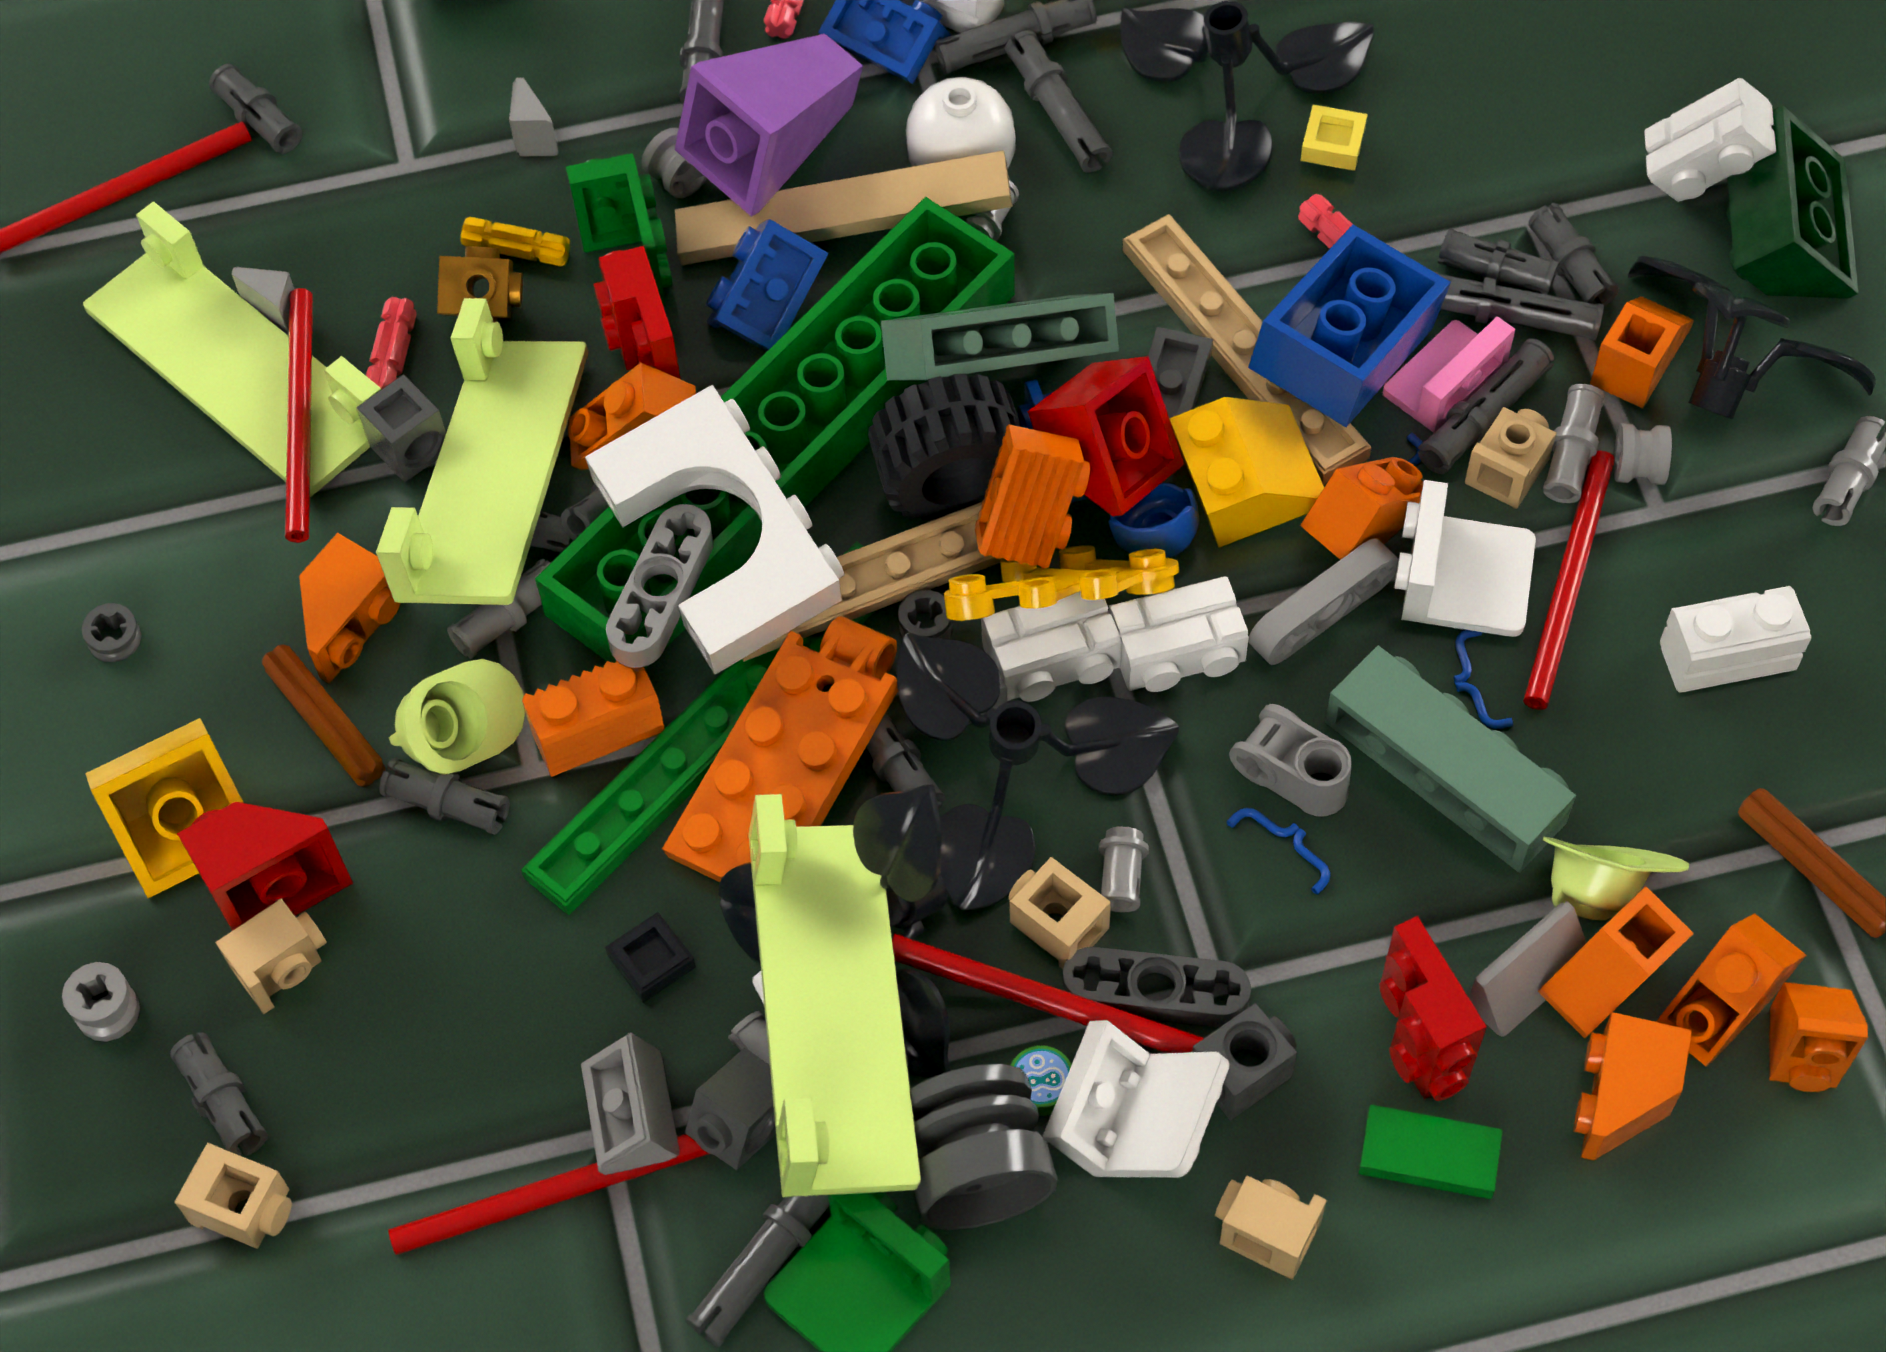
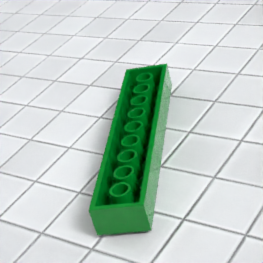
(803, 403)

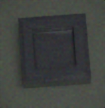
(650, 957)

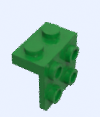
(613, 211)
(861, 1277)

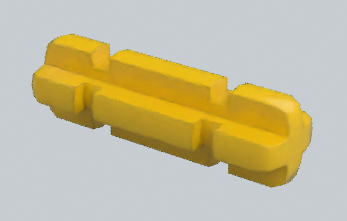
(516, 241)

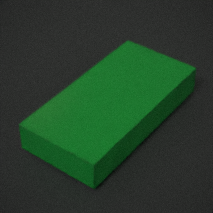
(1430, 1151)

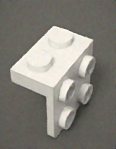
(1463, 569)
(1134, 1108)

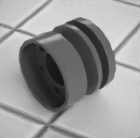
(978, 1147)

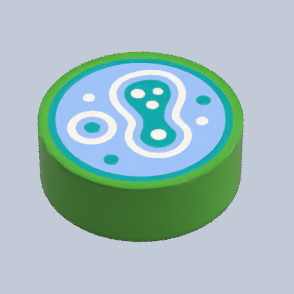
(1046, 1072)

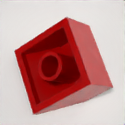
(1120, 430)
(263, 855)

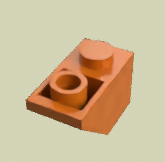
(1639, 350)
(623, 407)
(1363, 504)
(343, 604)
(1615, 962)
(1732, 986)
(1814, 1035)
(1635, 1081)

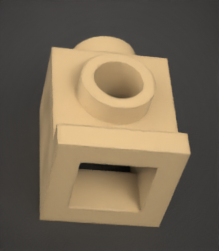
(1511, 456)
(1061, 892)
(272, 951)
(222, 1182)
(1269, 1223)

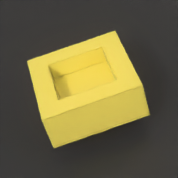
(1333, 137)

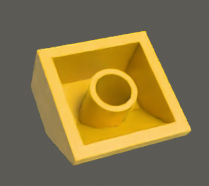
(1246, 465)
(156, 795)

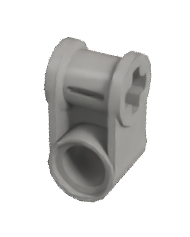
(1285, 754)

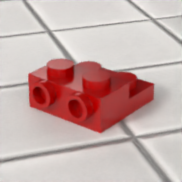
(634, 312)
(1436, 1021)

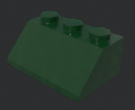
(1794, 217)

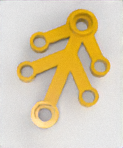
(1097, 579)

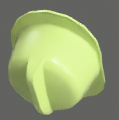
(460, 716)
(1603, 878)

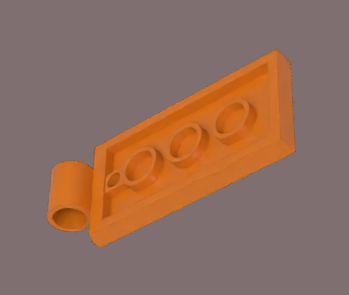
(790, 743)

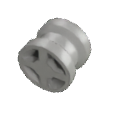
(665, 163)
(1642, 453)
(110, 1015)

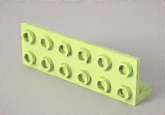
(227, 353)
(489, 470)
(830, 1011)

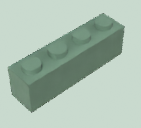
(999, 336)
(1450, 757)

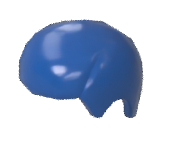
(1160, 520)

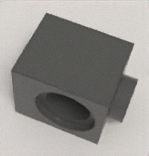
(403, 427)
(1257, 1033)
(734, 1110)

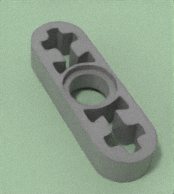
(1323, 601)
(661, 611)

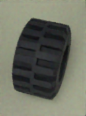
(940, 443)

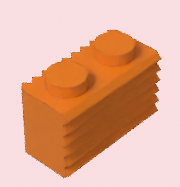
(1030, 496)
(592, 715)

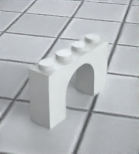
(706, 448)

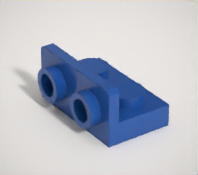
(886, 33)
(766, 284)

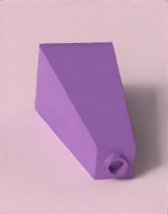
(763, 113)

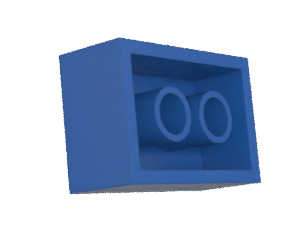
(1348, 325)

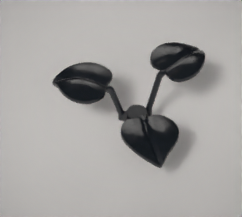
(1235, 153)
(1724, 375)
(953, 683)
(902, 842)

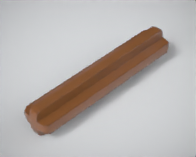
(323, 715)
(1816, 860)

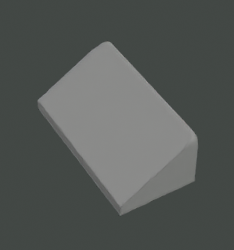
(1510, 985)
(629, 1106)

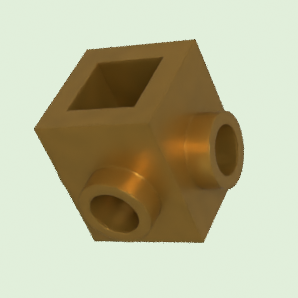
(460, 274)

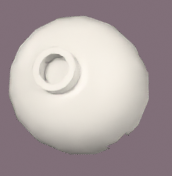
(959, 121)

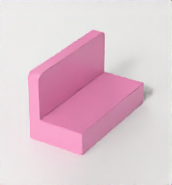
(1449, 370)

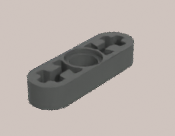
(1176, 968)

